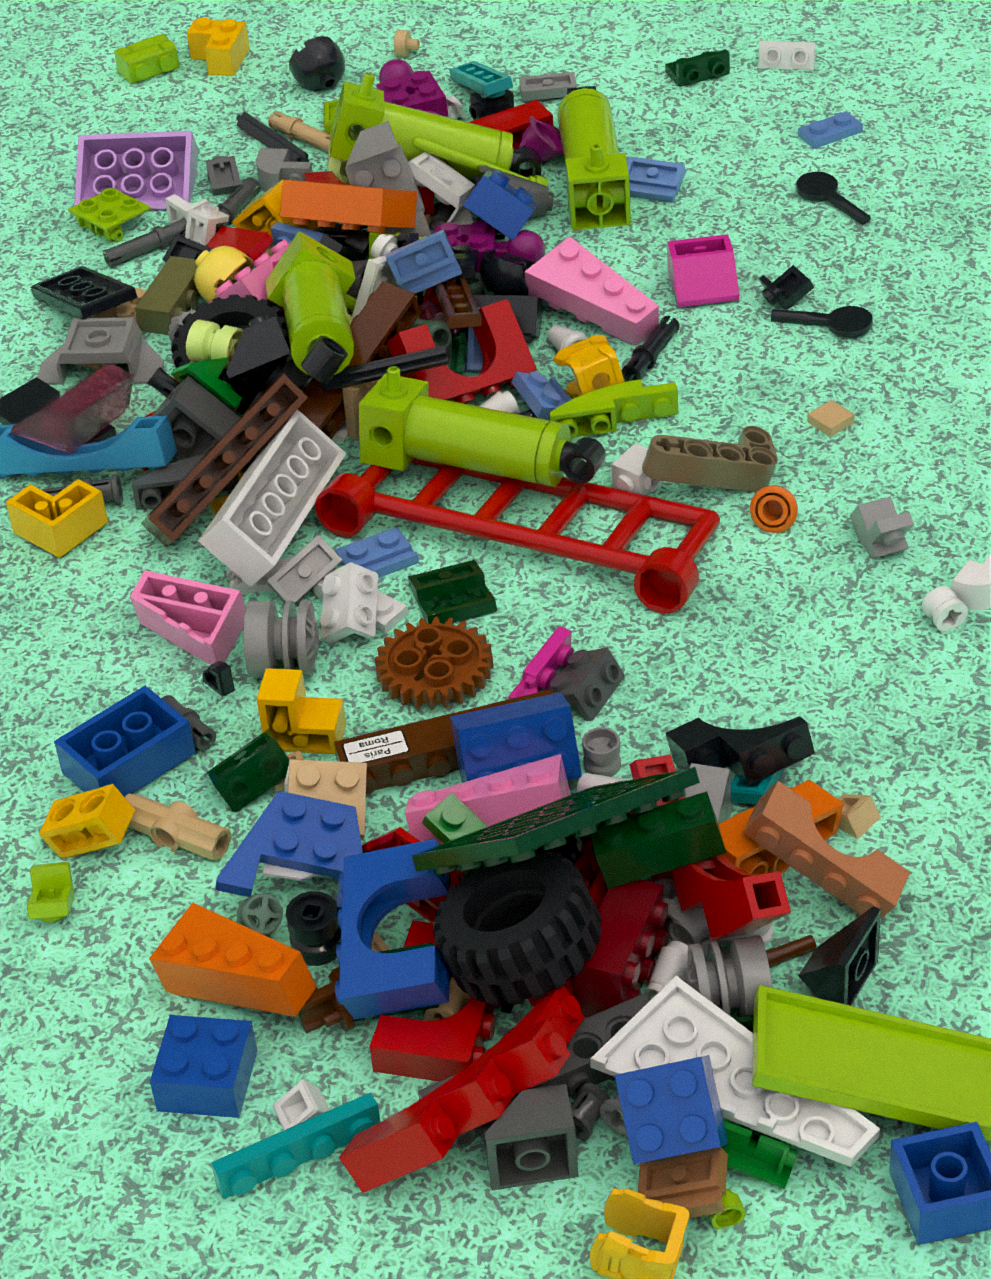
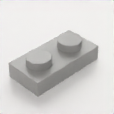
(546, 86)
(304, 570)

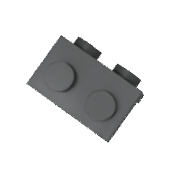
(588, 680)

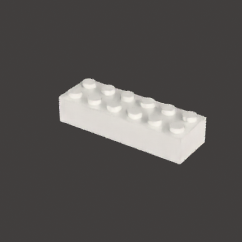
(272, 498)

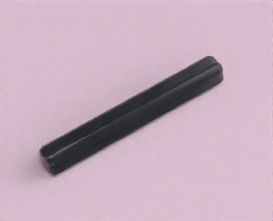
(270, 137)
(376, 369)

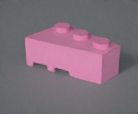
(190, 614)

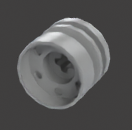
(277, 638)
(733, 980)

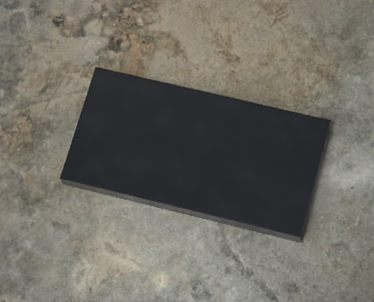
(83, 292)
(30, 397)

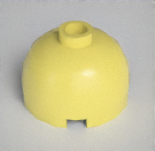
(217, 268)

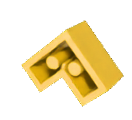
(219, 43)
(265, 212)
(59, 520)
(299, 720)

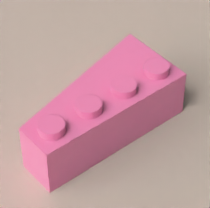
(253, 281)
(592, 291)
(495, 795)

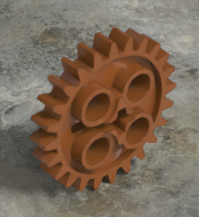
(434, 663)

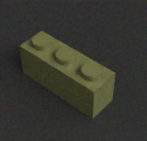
(168, 295)

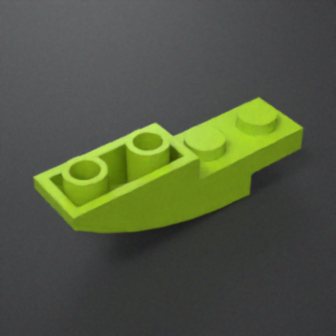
(622, 402)

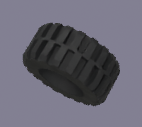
(234, 312)
(517, 928)

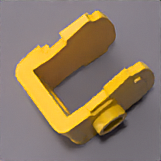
(592, 364)
(635, 1215)

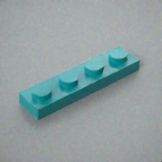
(481, 79)
(294, 1146)

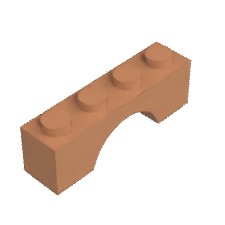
(786, 828)

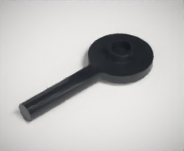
(823, 186)
(843, 321)

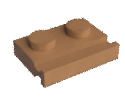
(687, 1180)

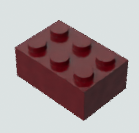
(627, 946)

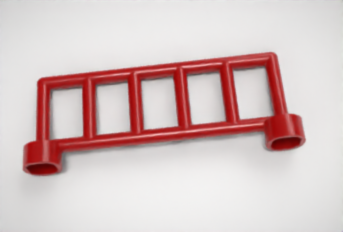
(661, 579)

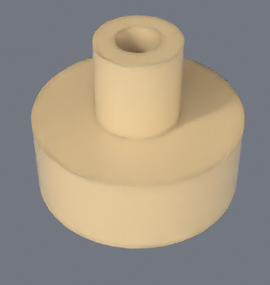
(404, 43)

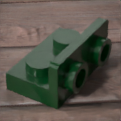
(699, 68)
(250, 771)

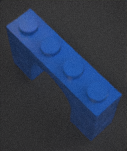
(377, 981)

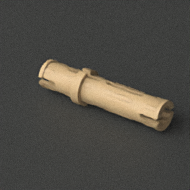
(297, 129)

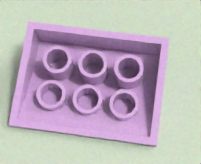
(139, 165)

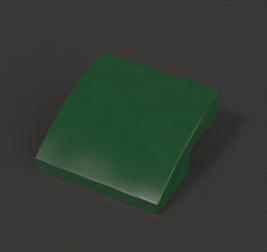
(452, 593)

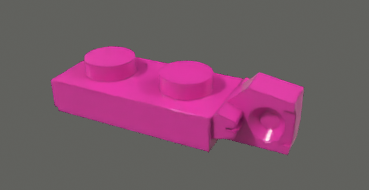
(545, 664)

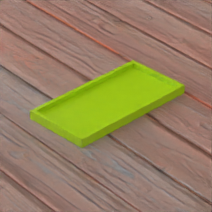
(870, 1061)

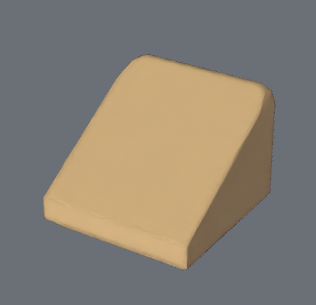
(857, 814)

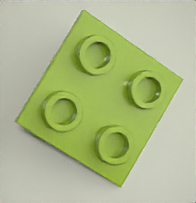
(107, 212)

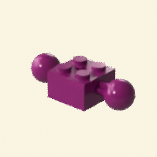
(411, 88)
(483, 237)

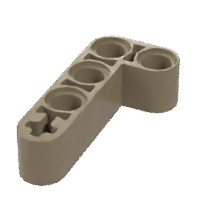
(713, 463)

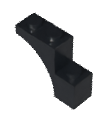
(746, 752)

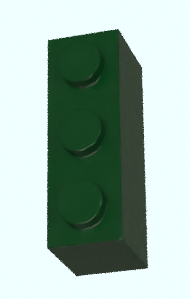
(658, 840)

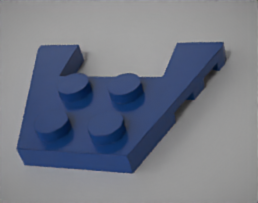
(295, 835)

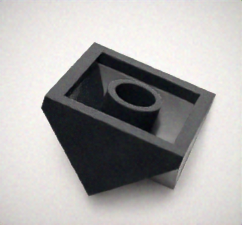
(845, 960)

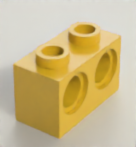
(87, 821)

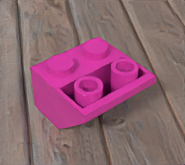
(702, 270)

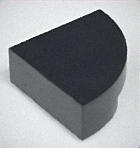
(219, 678)

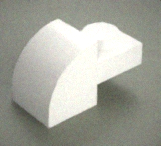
(974, 585)

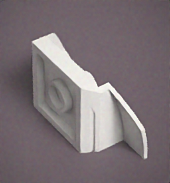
(445, 182)

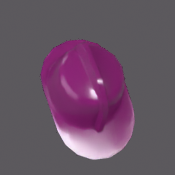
(542, 138)

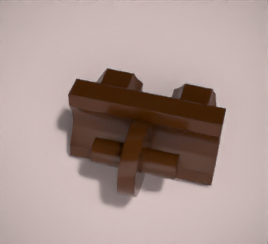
(324, 1008)

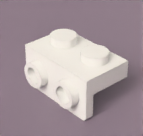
(349, 603)

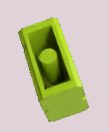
(146, 58)

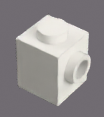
(628, 472)

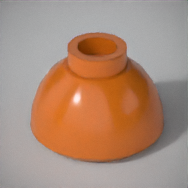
(773, 509)

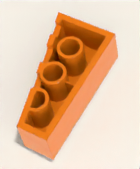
(348, 205)
(754, 859)
(231, 965)

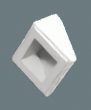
(300, 1104)

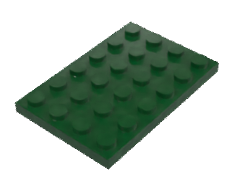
(555, 821)

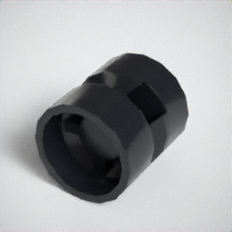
(314, 927)

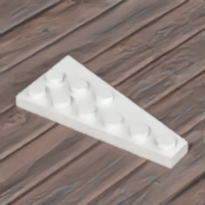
(686, 1026)

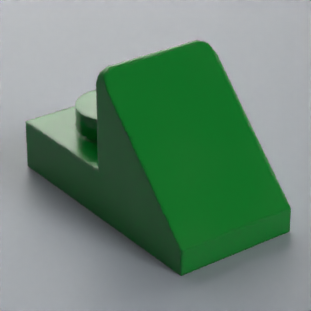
(207, 375)

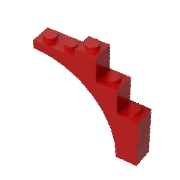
(731, 898)
(473, 1097)

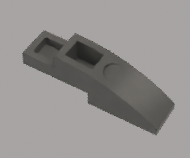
(157, 484)

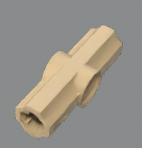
(178, 827)

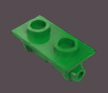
(758, 1158)

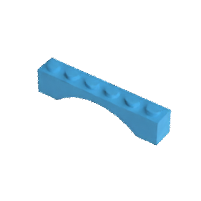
(142, 444)

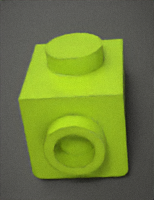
(51, 892)

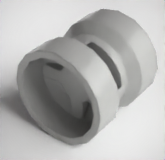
(601, 752)

